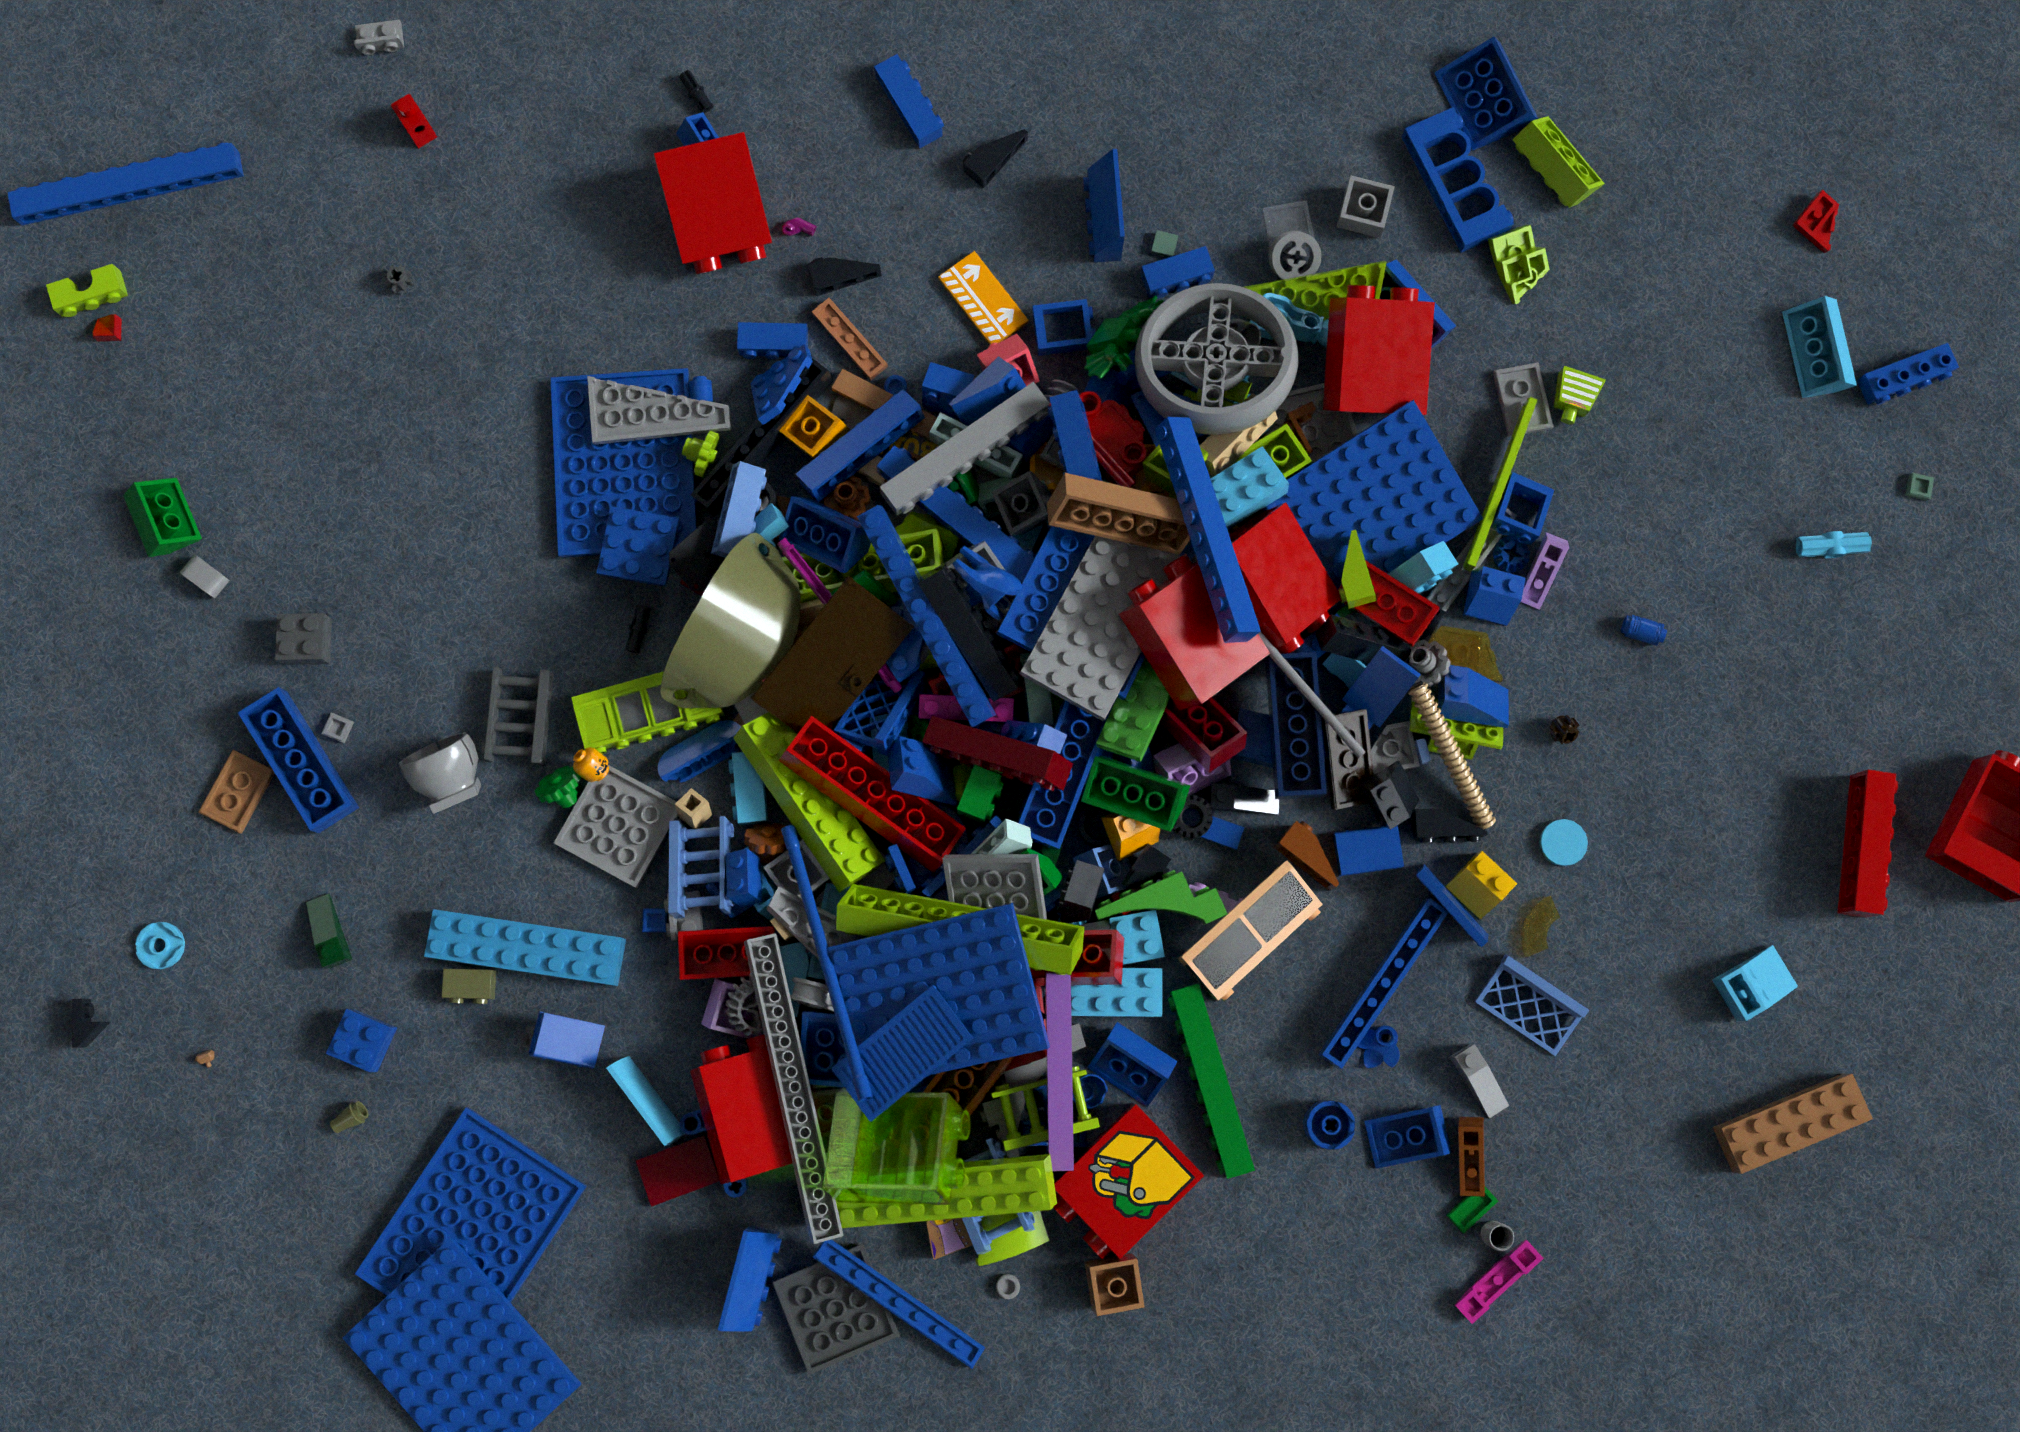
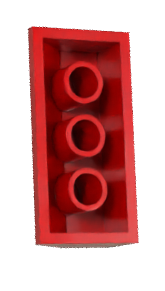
(716, 952)

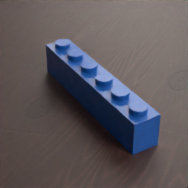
(860, 445)

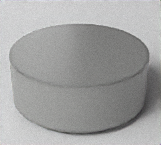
(1007, 1286)

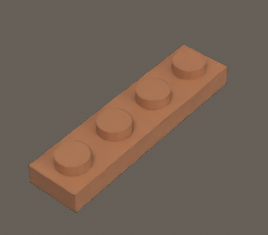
(849, 339)

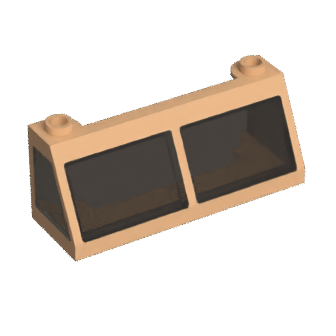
(1251, 931)

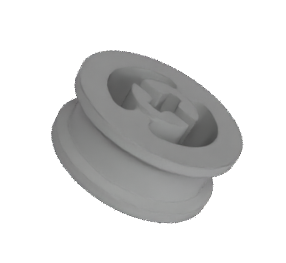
(1297, 239)
(811, 994)

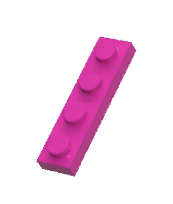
(948, 708)

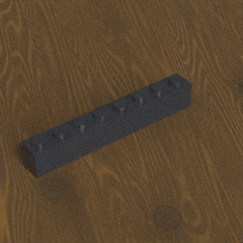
(759, 440)

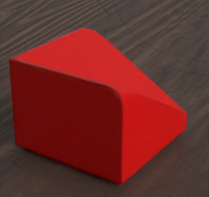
(108, 328)

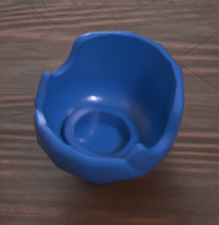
(1093, 1089)

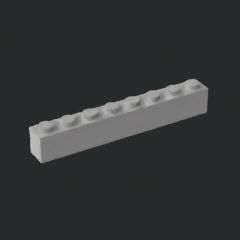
(964, 449)

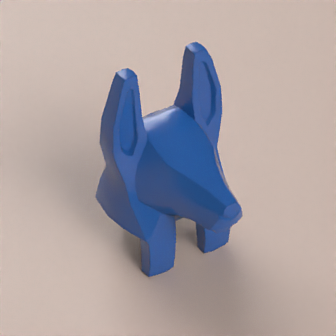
(986, 582)

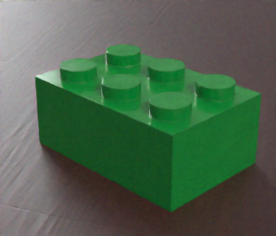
(979, 795)

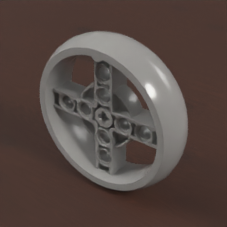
(1220, 302)

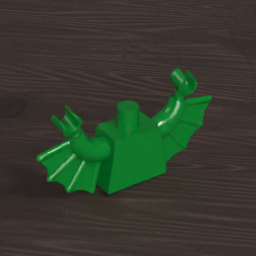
(1117, 338)

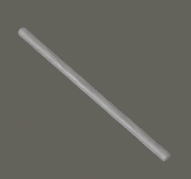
(1312, 698)

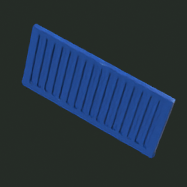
(905, 1051)

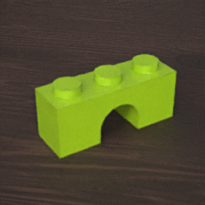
(105, 287)

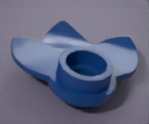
(1378, 1051)

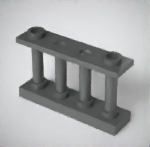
(538, 729)

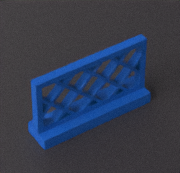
(896, 718)

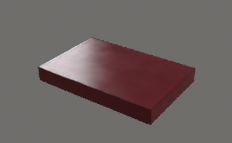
(678, 1170)

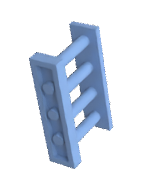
(679, 857)
(982, 1238)

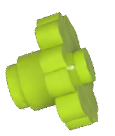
(701, 452)

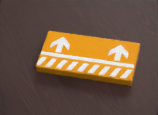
(983, 299)

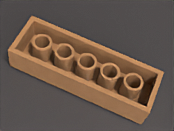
(1118, 513)
(1792, 1123)

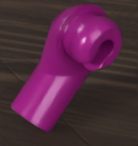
(798, 225)

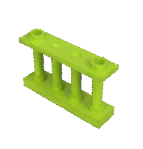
(1037, 1132)

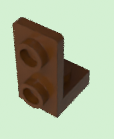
(1301, 415)

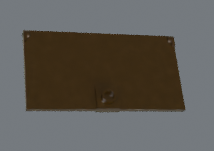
(833, 658)

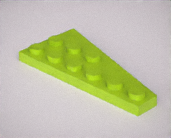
(1315, 290)

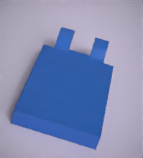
(1380, 687)

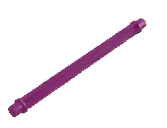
(824, 596)

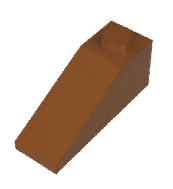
(1471, 1156)

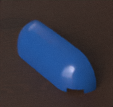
(699, 752)

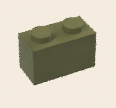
(468, 984)

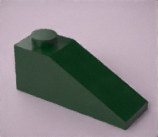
(327, 932)

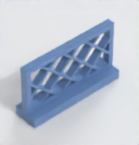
(1547, 991)

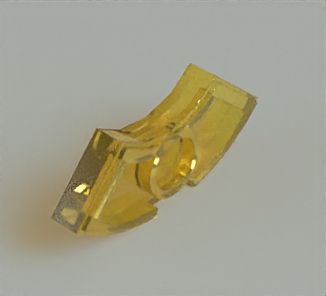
(1537, 925)

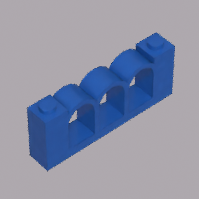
(1443, 128)

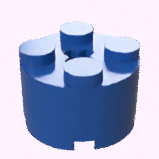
(1342, 1124)

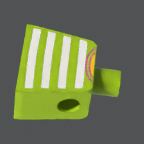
(1576, 393)

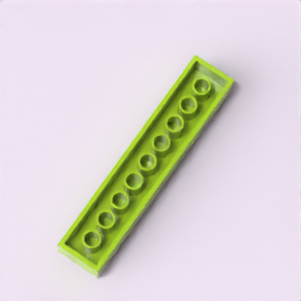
(876, 911)
(987, 1190)

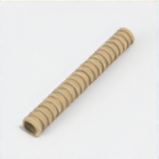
(1451, 755)

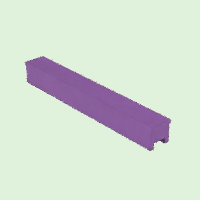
(1059, 1071)

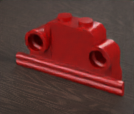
(1115, 438)

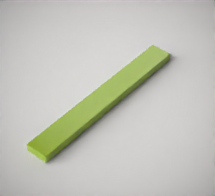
(1499, 484)

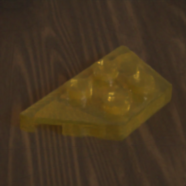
(1469, 650)

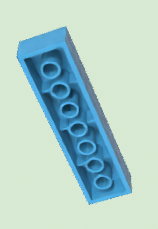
(525, 947)

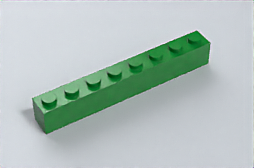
(1211, 1081)

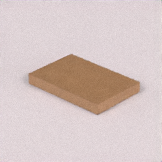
(237, 791)

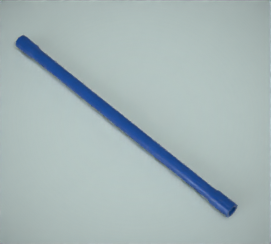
(859, 1078)

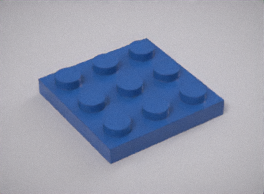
(638, 546)

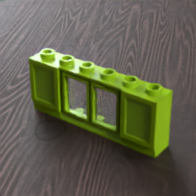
(634, 713)

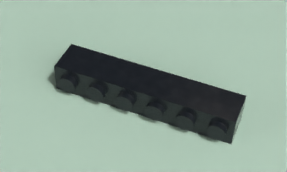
(969, 632)

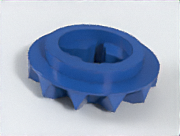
(1501, 557)

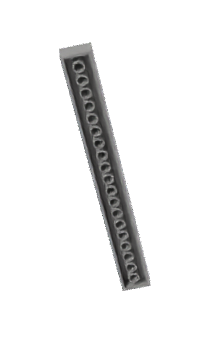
(792, 1087)

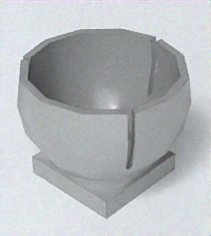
(444, 774)

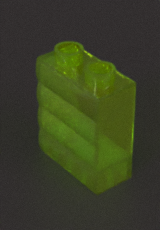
(898, 1156)

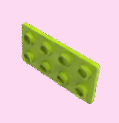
(1466, 734)

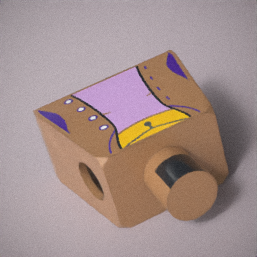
(947, 1236)

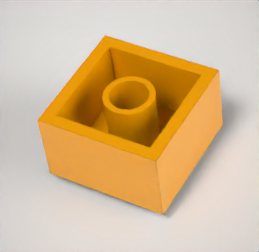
(813, 427)

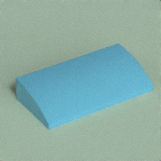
(646, 1100)

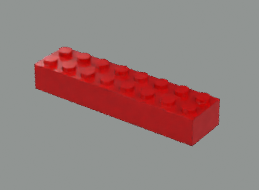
(866, 792)

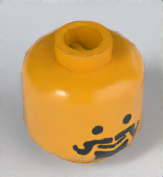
(590, 764)

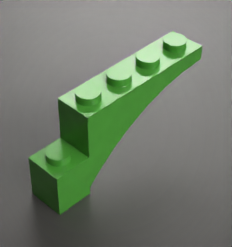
(1168, 895)

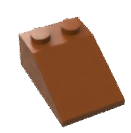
(1305, 851)

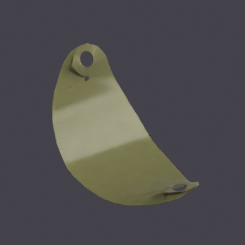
(735, 630)

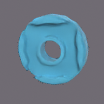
(173, 948)

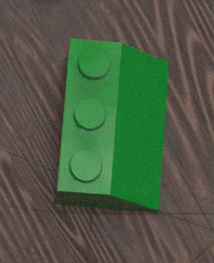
(161, 516)

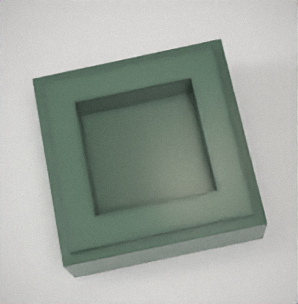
(1164, 244)
(1919, 486)

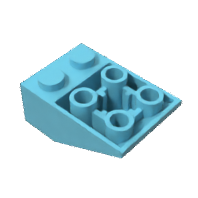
(1755, 984)

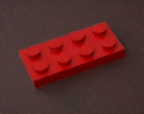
(1397, 607)

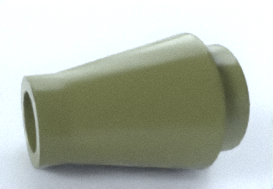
(351, 1116)

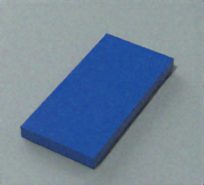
(1452, 905)

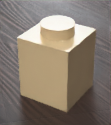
(693, 809)

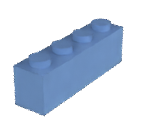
(739, 507)

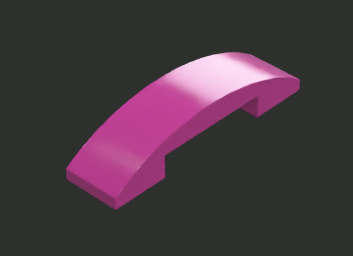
(1498, 1280)

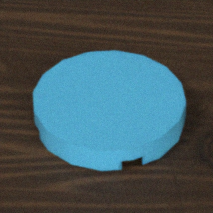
(1563, 842)

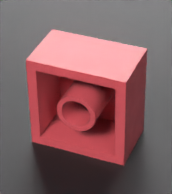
(1015, 353)

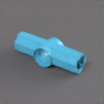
(1833, 544)

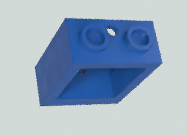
(1067, 345)
(1530, 491)

